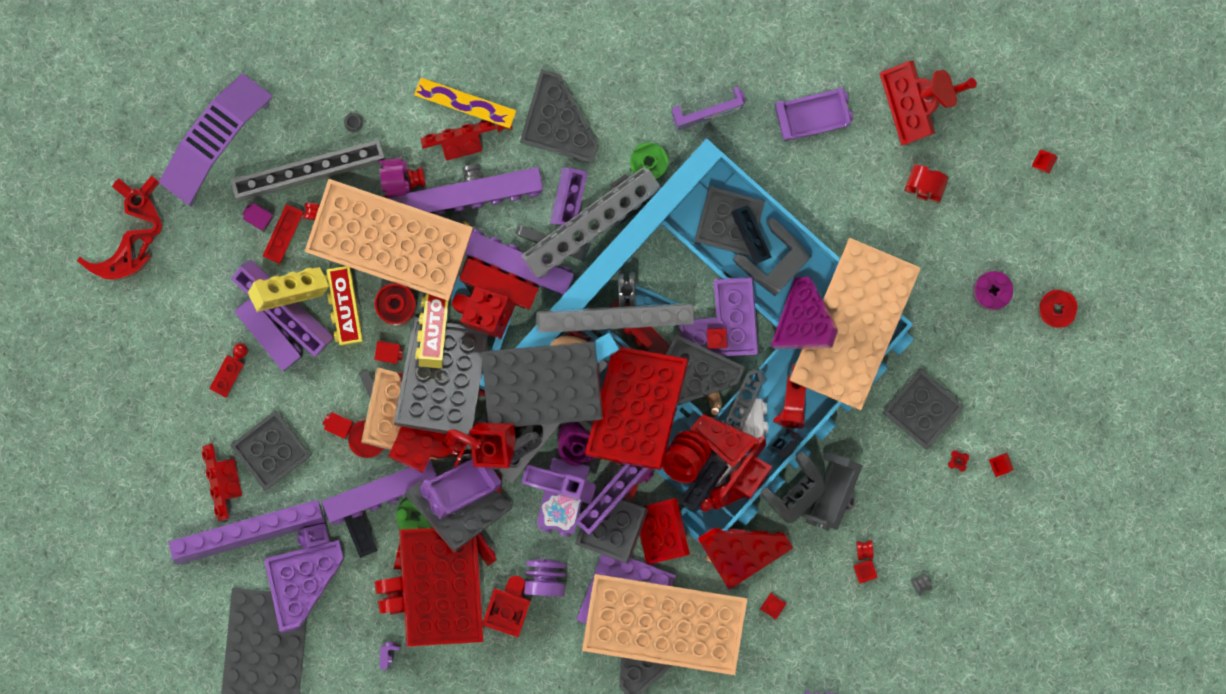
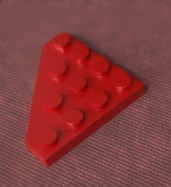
(742, 553)

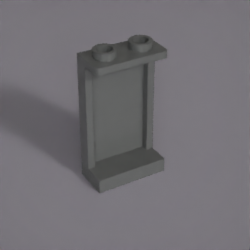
(840, 483)

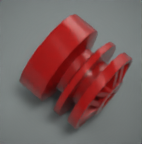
(686, 456)

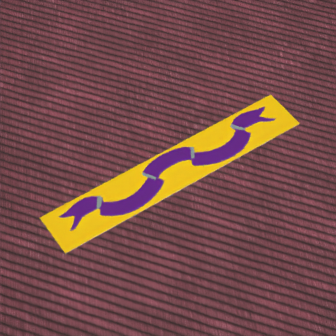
(465, 102)

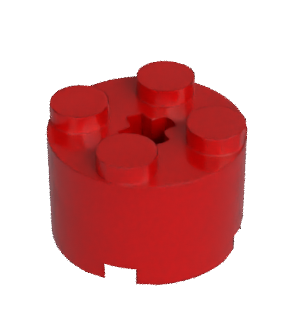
(926, 183)

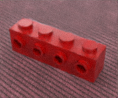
(495, 281)

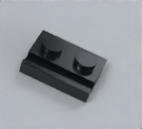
(784, 444)

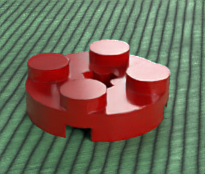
(1068, 311)
(358, 448)

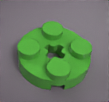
(652, 151)
(404, 517)

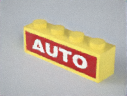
(345, 307)
(433, 331)

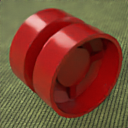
(395, 304)
(394, 591)

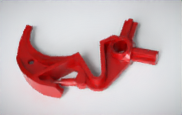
(125, 250)

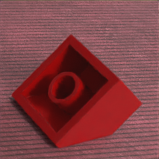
(496, 444)

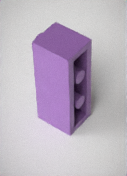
(568, 195)

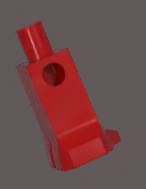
(793, 409)

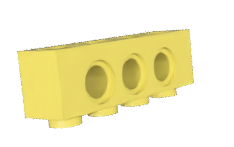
(288, 289)

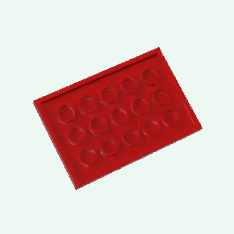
(637, 408)
(439, 590)

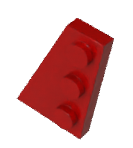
(724, 439)

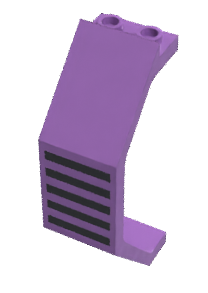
(211, 136)

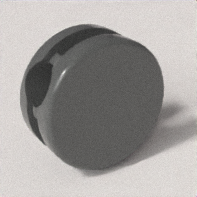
(627, 289)

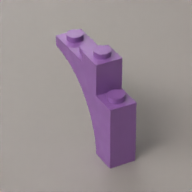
(560, 484)

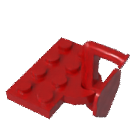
(911, 99)
(416, 446)

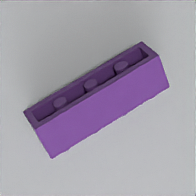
(269, 335)

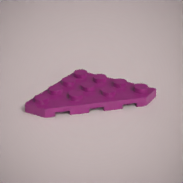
(804, 319)

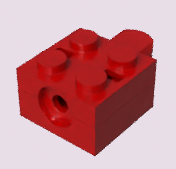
(484, 308)
(508, 608)

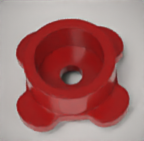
(963, 460)

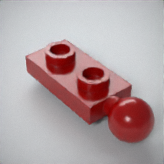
(229, 371)
(714, 499)

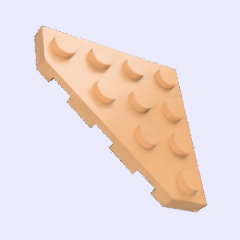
(380, 418)

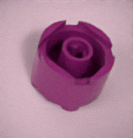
(393, 177)
(998, 281)
(572, 443)

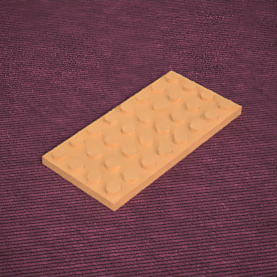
(389, 239)
(865, 306)
(664, 624)

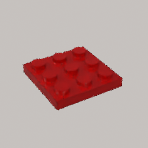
(663, 532)

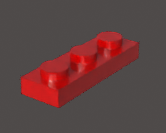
(283, 234)

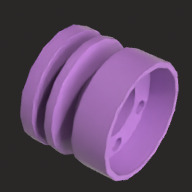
(545, 578)

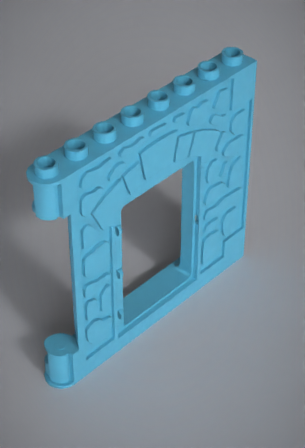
(679, 210)

